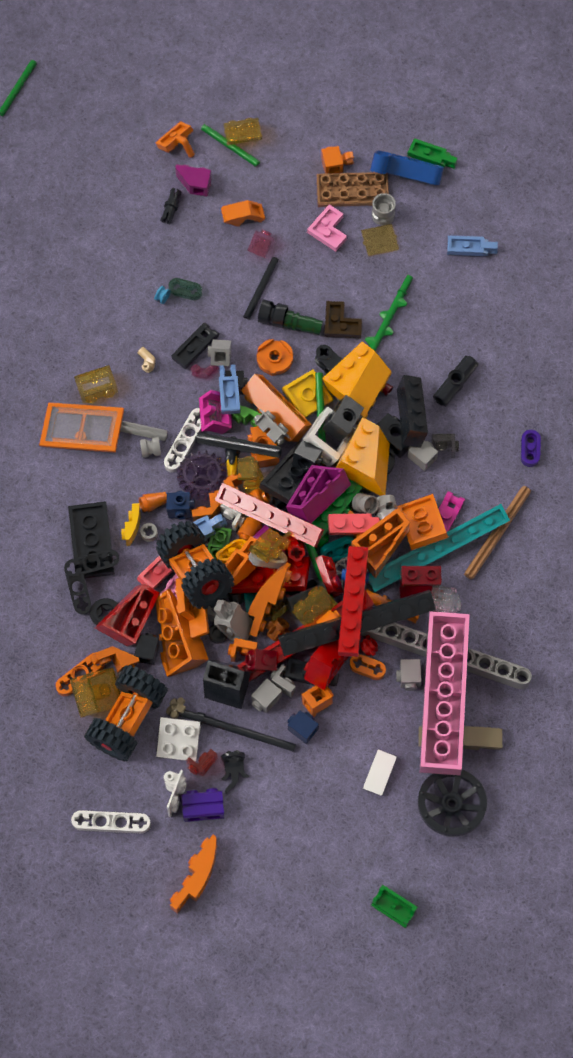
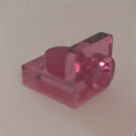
(260, 243)

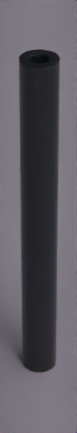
(253, 303)

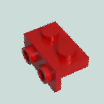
(329, 575)

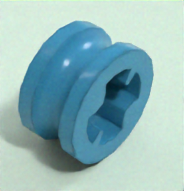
(162, 294)

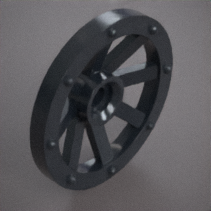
(453, 797)

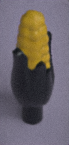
(232, 460)

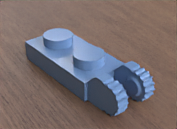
(229, 391)

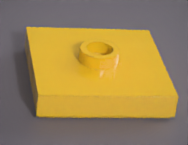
(303, 394)

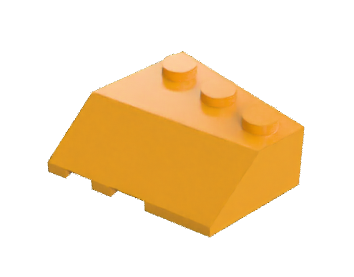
(359, 376)
(367, 457)

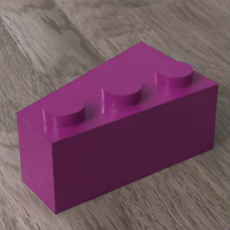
(317, 492)

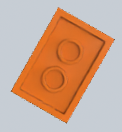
(425, 522)

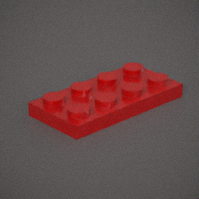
(260, 575)

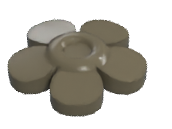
(176, 707)

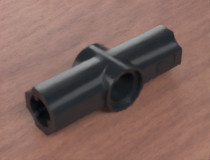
(449, 388)

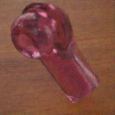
(204, 373)

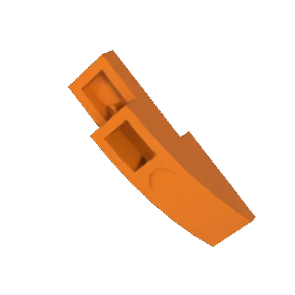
(267, 596)
(201, 867)

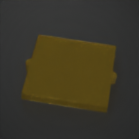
(379, 240)

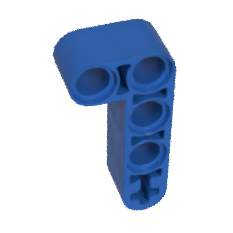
(407, 167)

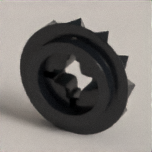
(96, 609)

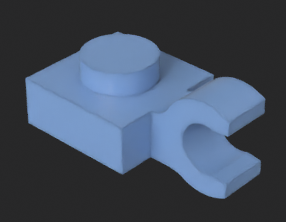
(208, 525)

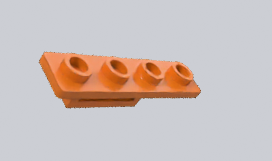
(197, 617)

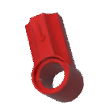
(296, 549)

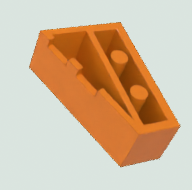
(383, 540)

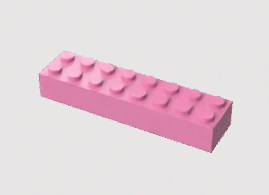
(444, 693)

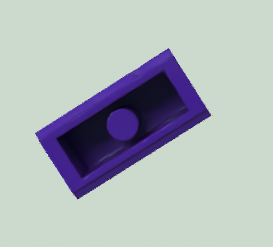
(202, 805)

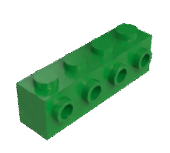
(341, 505)

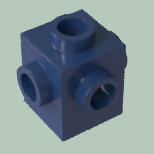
(179, 505)

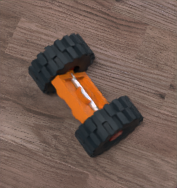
(187, 553)
(137, 696)

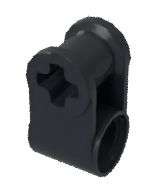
(329, 362)

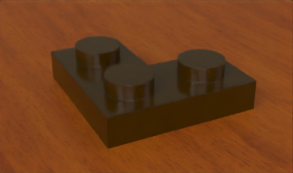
(339, 326)

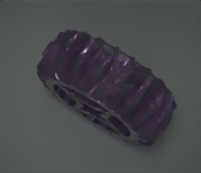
(211, 463)

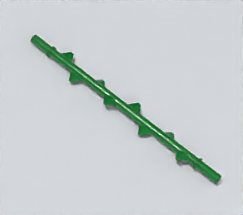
(388, 315)

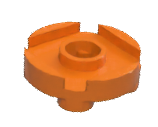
(270, 366)

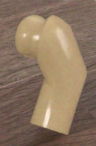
(149, 359)

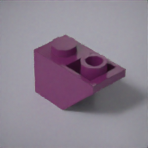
(194, 179)

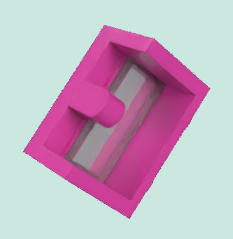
(211, 415)

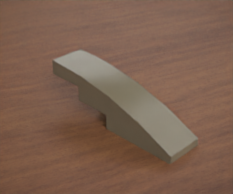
(477, 738)

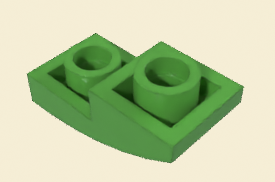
(245, 415)
(219, 540)

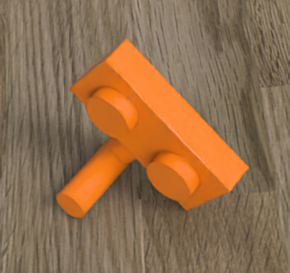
(177, 135)

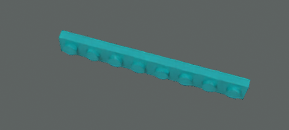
(456, 538)

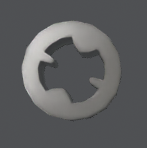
(154, 530)

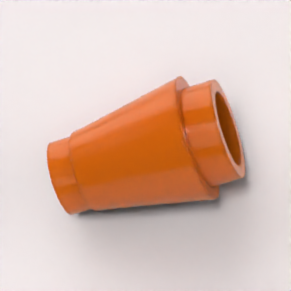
(151, 501)

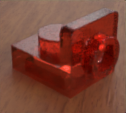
(205, 762)

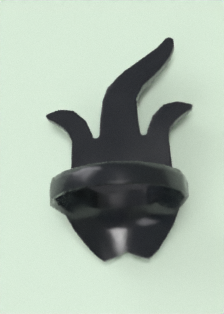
(233, 765)

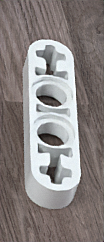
(185, 440)
(110, 825)

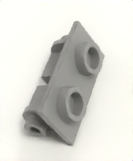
(266, 421)

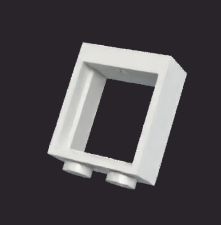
(329, 455)

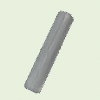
(142, 430)

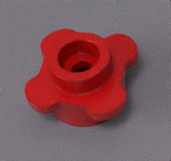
(369, 646)

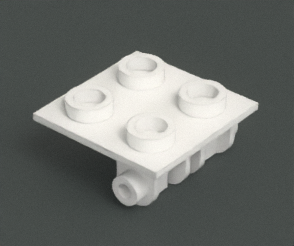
(178, 739)
(176, 784)

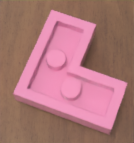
(324, 228)

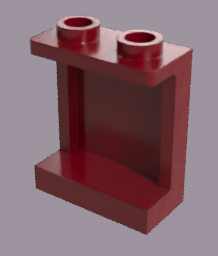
(418, 579)

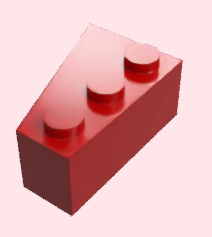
(130, 615)
(324, 665)

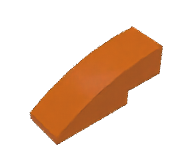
(239, 562)

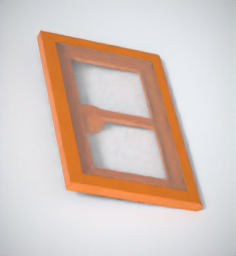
(81, 427)

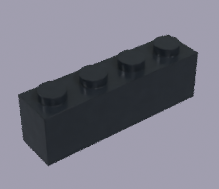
(412, 411)

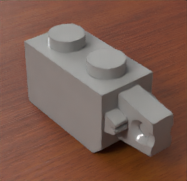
(232, 620)

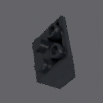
(225, 683)

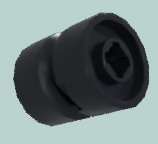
(272, 313)

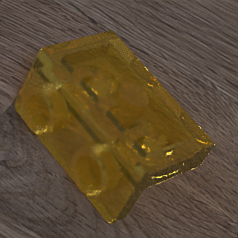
(242, 131)
(270, 545)
(313, 606)

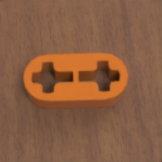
(366, 671)

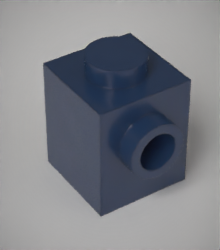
(302, 726)

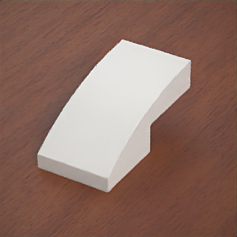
(380, 772)

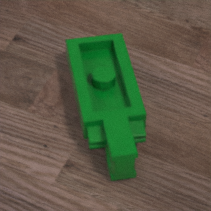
(431, 153)

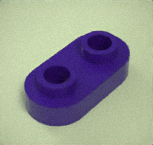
(530, 449)

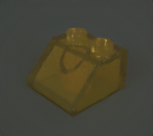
(95, 692)

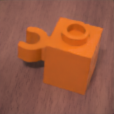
(334, 161)

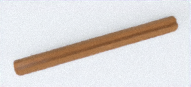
(497, 533)

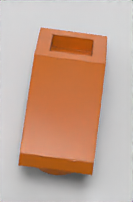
(238, 212)
(211, 511)
(119, 658)

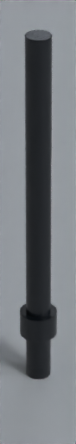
(203, 719)

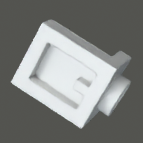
(230, 513)

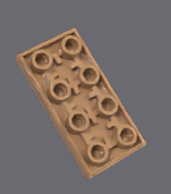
(350, 188)

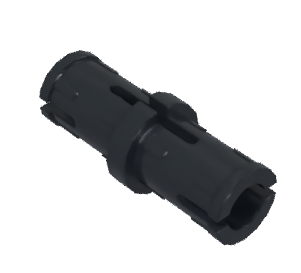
(171, 206)

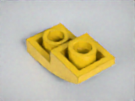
(132, 526)

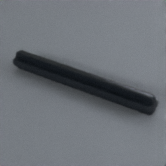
(238, 444)

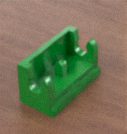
(394, 906)

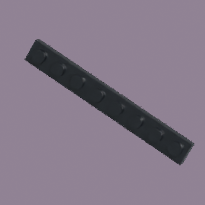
(371, 619)

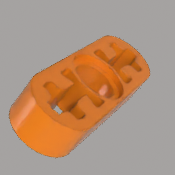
(65, 678)

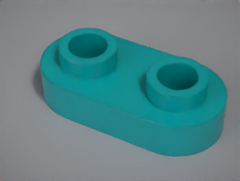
(337, 548)

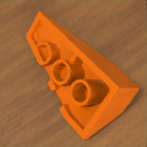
(179, 649)

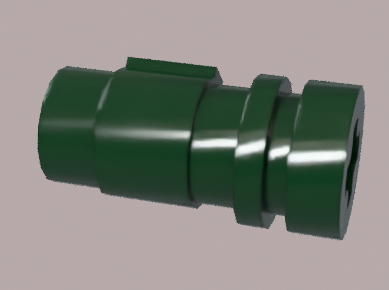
(303, 323)

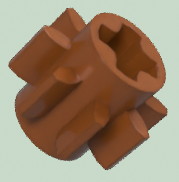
(276, 628)

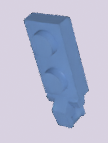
(470, 246)

